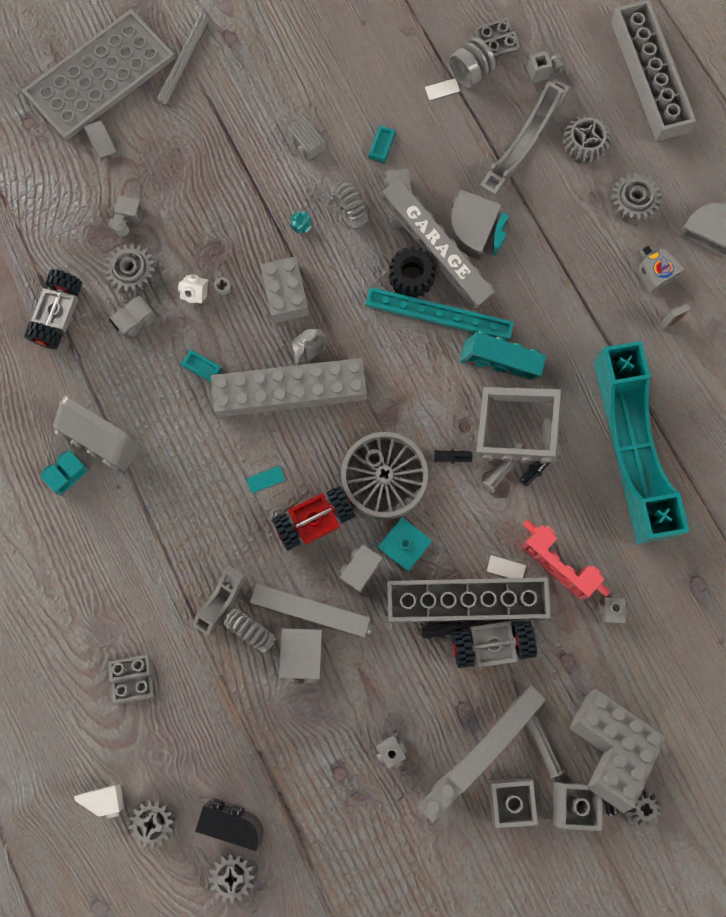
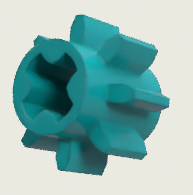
(301, 222)

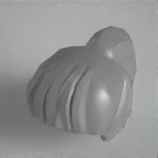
(308, 345)

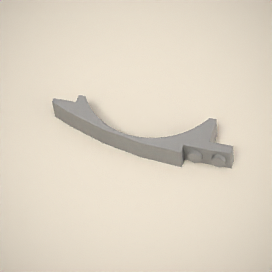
(546, 106)
(470, 768)

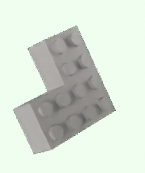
(627, 745)

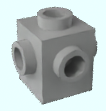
(617, 614)
(391, 744)

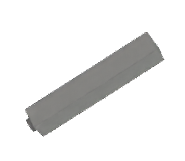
(311, 611)

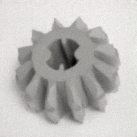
(650, 814)

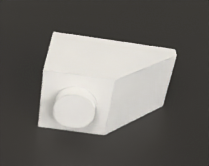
(103, 801)

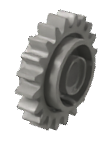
(648, 197)
(135, 278)

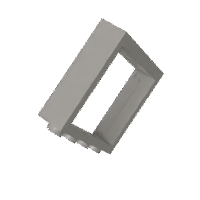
(520, 395)

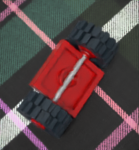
(314, 518)

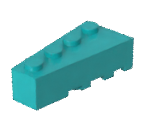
(503, 356)

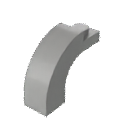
(220, 601)

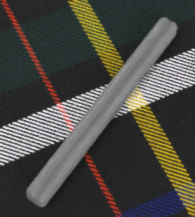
(183, 59)

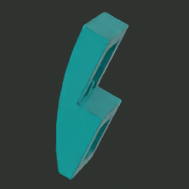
(499, 235)

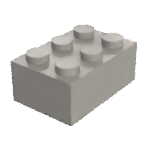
(284, 289)

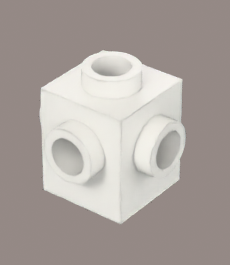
(193, 289)

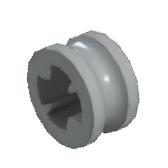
(218, 281)

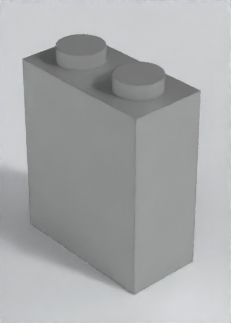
(301, 655)

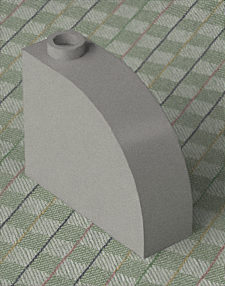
(472, 222)
(707, 228)

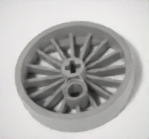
(404, 506)

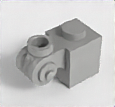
(542, 67)
(125, 211)

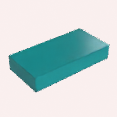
(382, 144)
(200, 365)

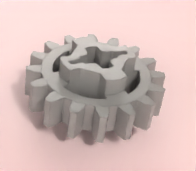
(142, 821)
(222, 879)

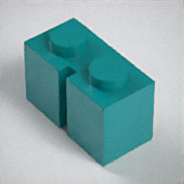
(64, 472)

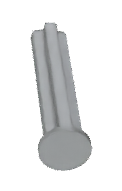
(501, 472)
(544, 747)

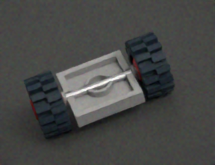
(54, 309)
(494, 644)

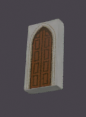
(674, 316)

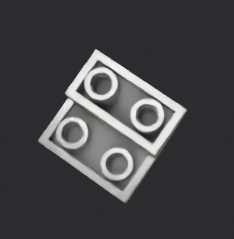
(498, 36)
(131, 679)

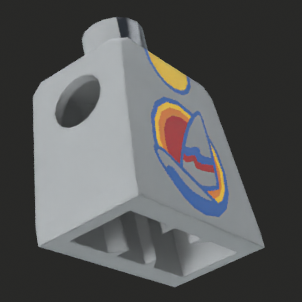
(658, 268)

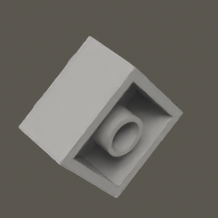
(360, 569)
(513, 803)
(576, 807)

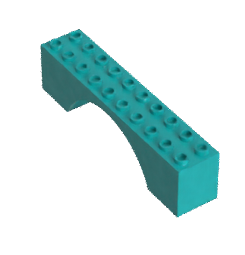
(652, 501)

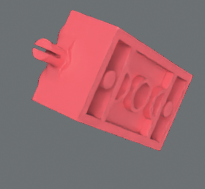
(581, 584)

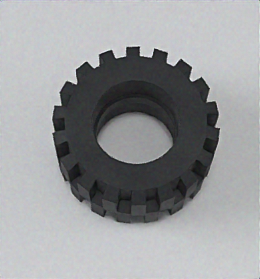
(415, 259)

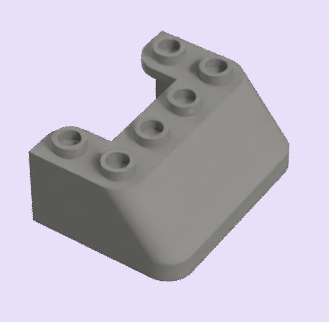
(100, 437)

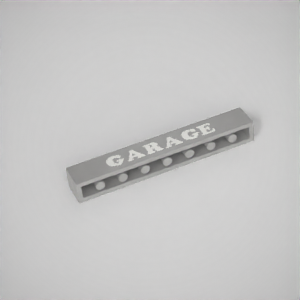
(433, 239)

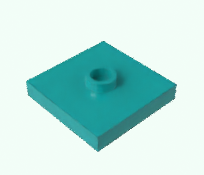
(405, 544)

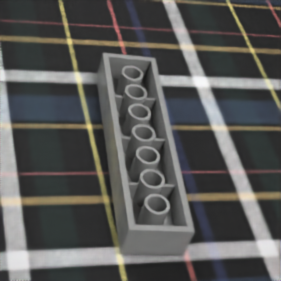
(653, 70)
(289, 387)
(468, 600)

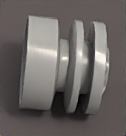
(472, 62)

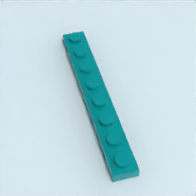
(438, 313)

